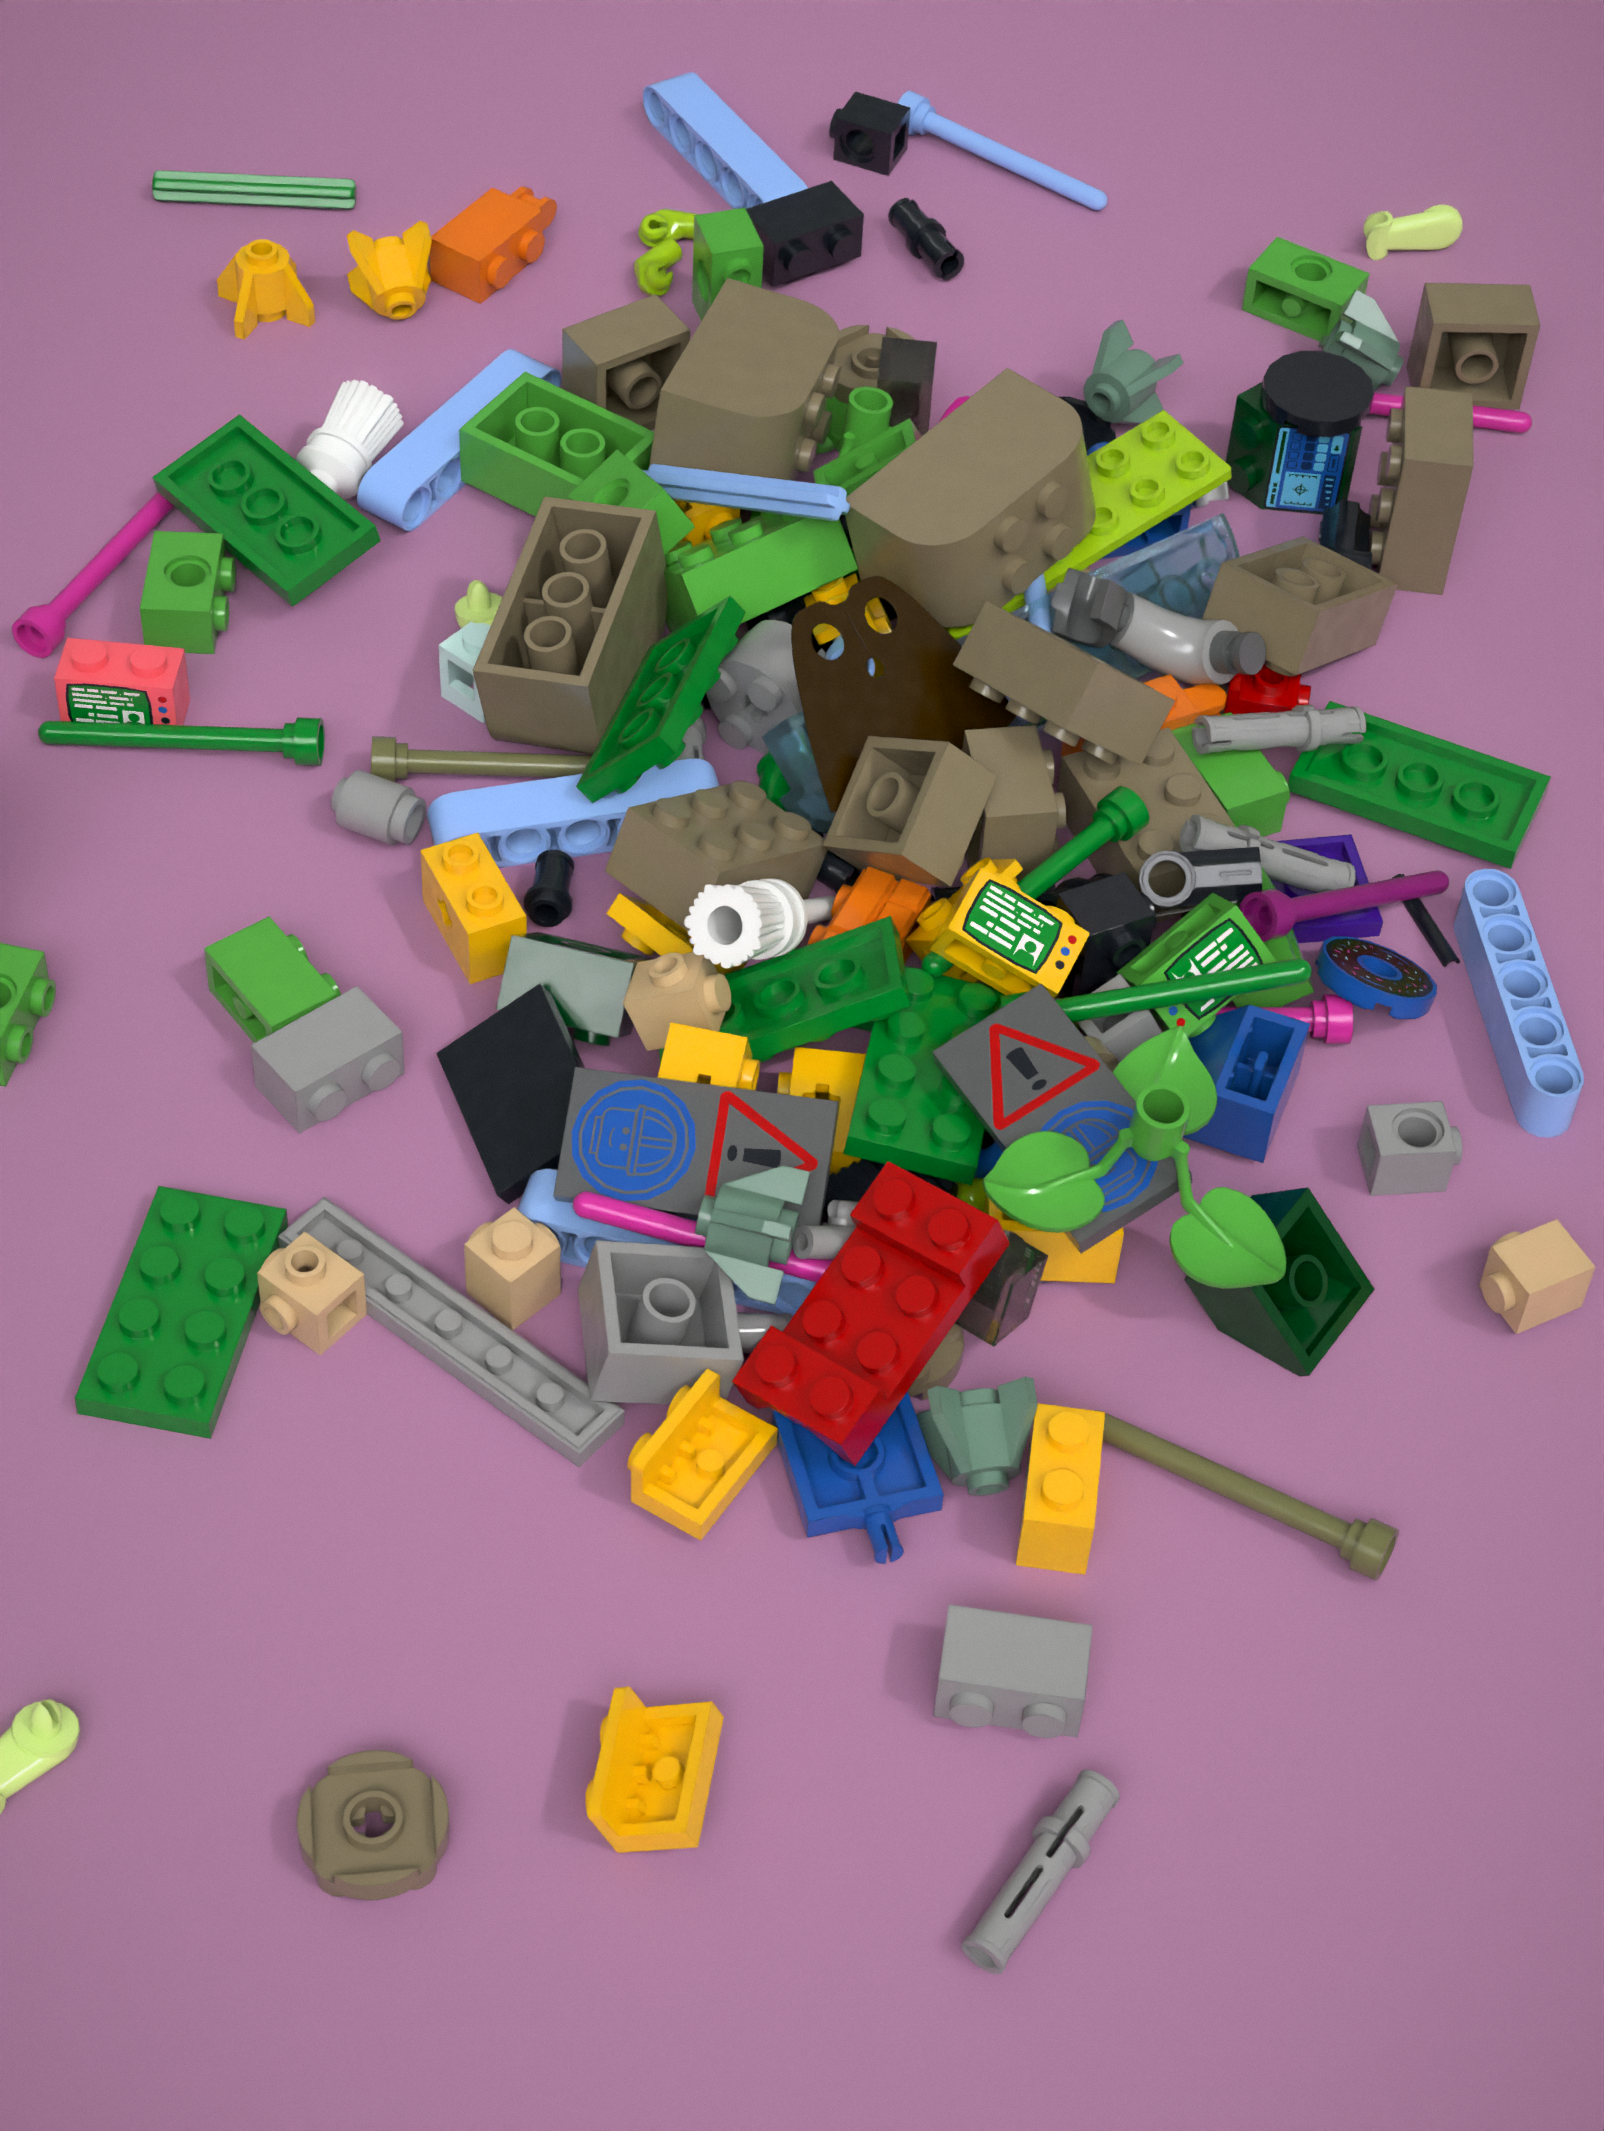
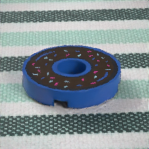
(1375, 974)

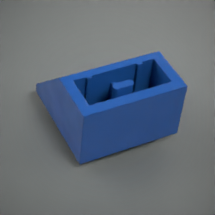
(1254, 1068)

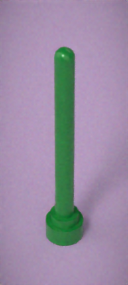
(298, 741)
(1117, 818)
(1181, 990)

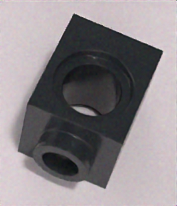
(870, 133)

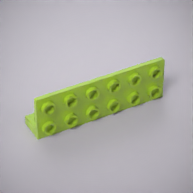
(1135, 487)

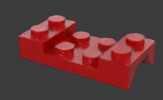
(875, 1312)

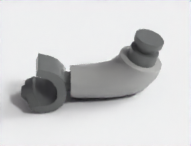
(1188, 648)

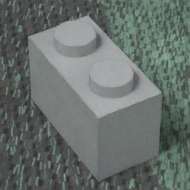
(328, 1059)
(1013, 1672)

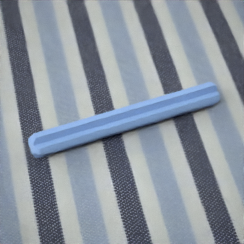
(751, 492)

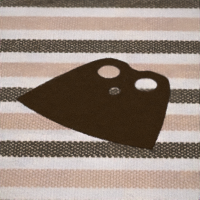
(914, 699)

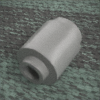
(378, 808)

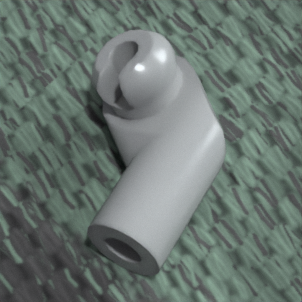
(825, 1240)

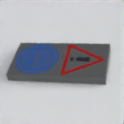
(1037, 1073)
(682, 1140)

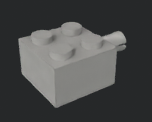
(660, 1321)

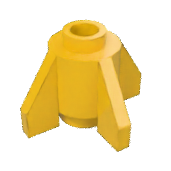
(391, 271)
(264, 287)

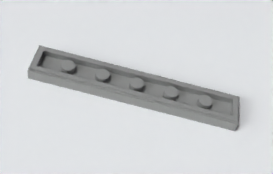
(465, 1338)

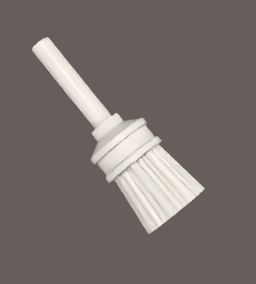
(351, 437)
(752, 920)

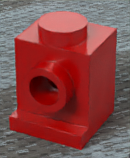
(1265, 693)

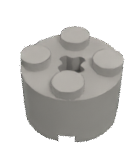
(756, 686)

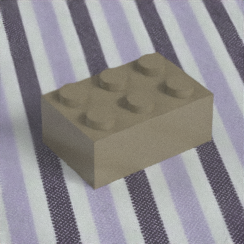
(1423, 488)
(1302, 603)
(1063, 685)
(1171, 793)
(712, 838)

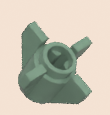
(1366, 340)
(1126, 379)
(752, 1227)
(980, 1433)

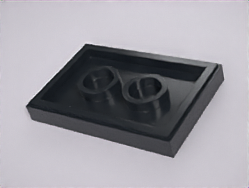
(515, 1088)

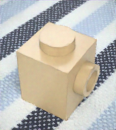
(677, 991)
(512, 1267)
(1535, 1276)
(311, 1293)

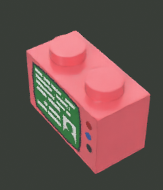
(122, 683)

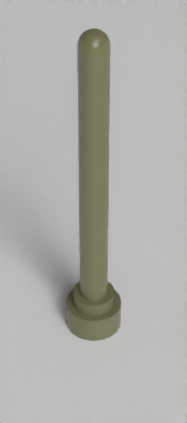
(395, 761)
(1362, 1543)

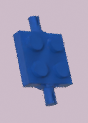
(887, 1483)

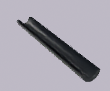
(1430, 930)

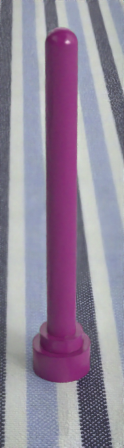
(1274, 913)

